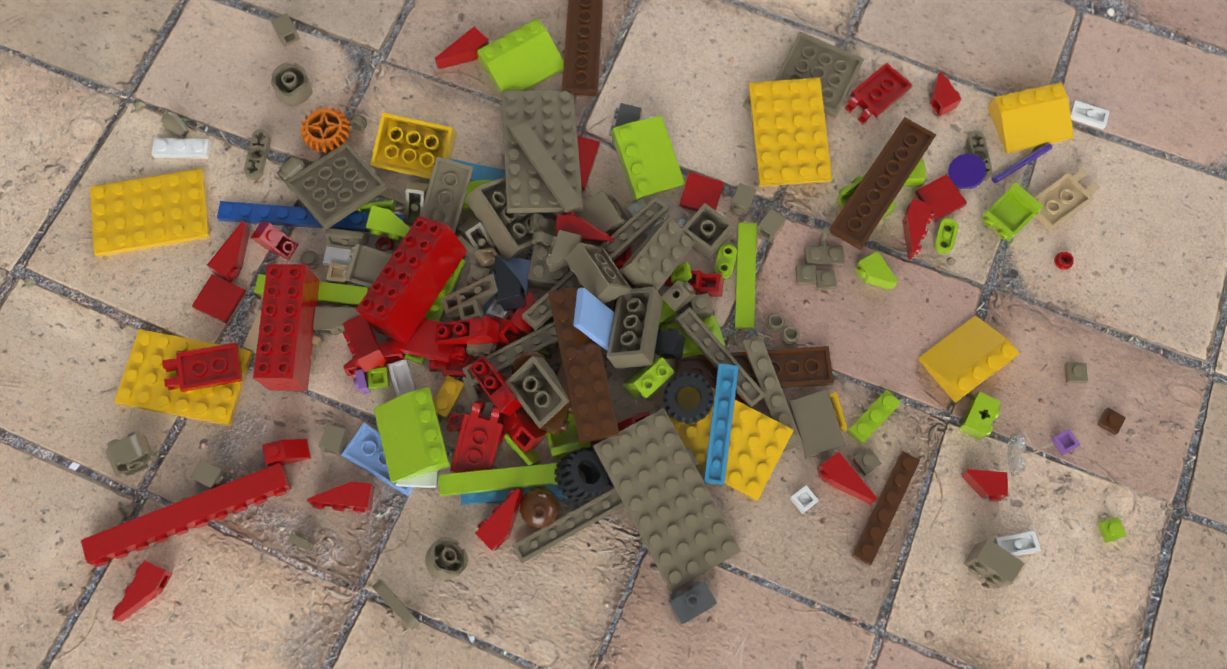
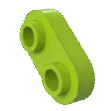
(945, 237)
(725, 260)

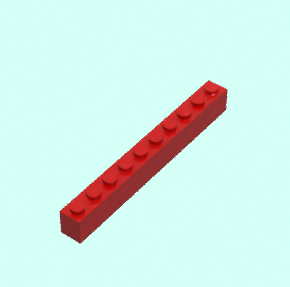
(185, 514)

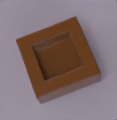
(1111, 421)

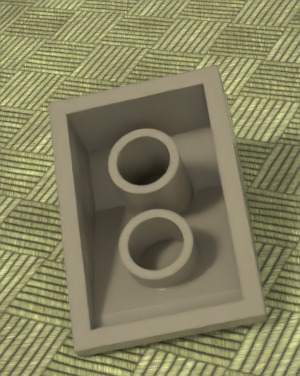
(538, 390)

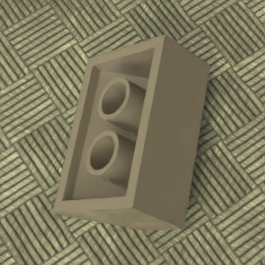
(597, 272)

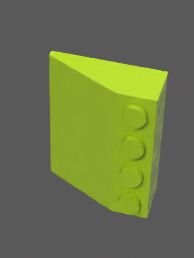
(521, 58)
(647, 157)
(411, 435)

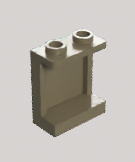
(365, 265)

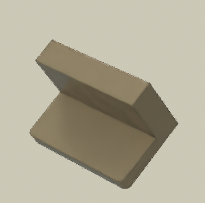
(345, 238)

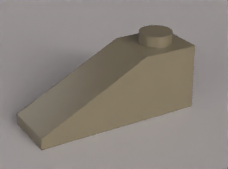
(480, 290)

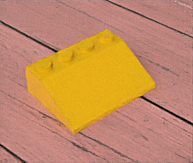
(1032, 117)
(411, 145)
(968, 357)

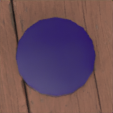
(967, 171)

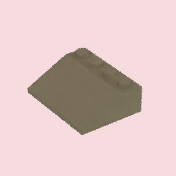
(506, 230)

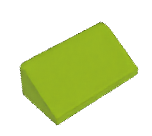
(386, 204)
(529, 458)

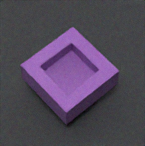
(361, 382)
(1065, 442)

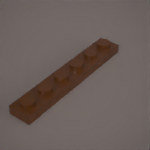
(885, 508)

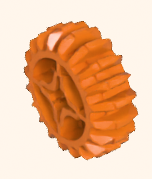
(318, 122)

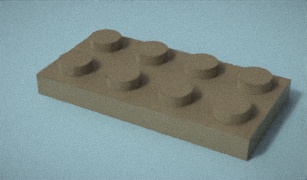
(447, 192)

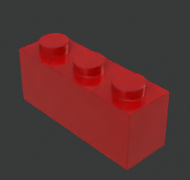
(363, 343)

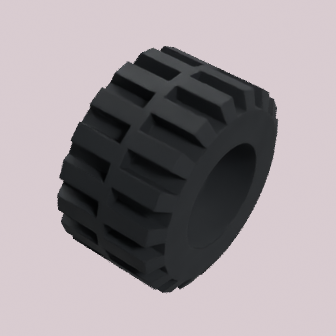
(688, 380)
(569, 478)

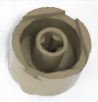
(291, 84)
(130, 454)

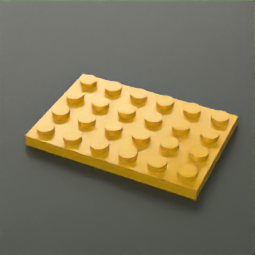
(789, 132)
(149, 212)
(144, 385)
(753, 444)

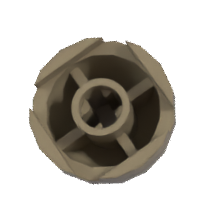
(446, 559)

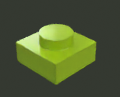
(681, 273)
(378, 378)
(1111, 529)

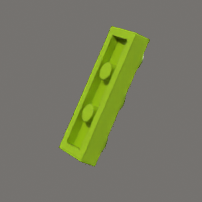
(874, 417)

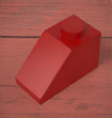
(507, 332)
(286, 451)
(987, 483)

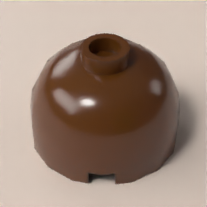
(539, 507)

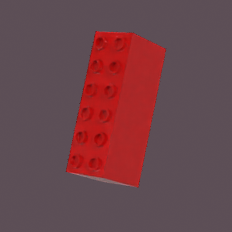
(412, 279)
(286, 328)

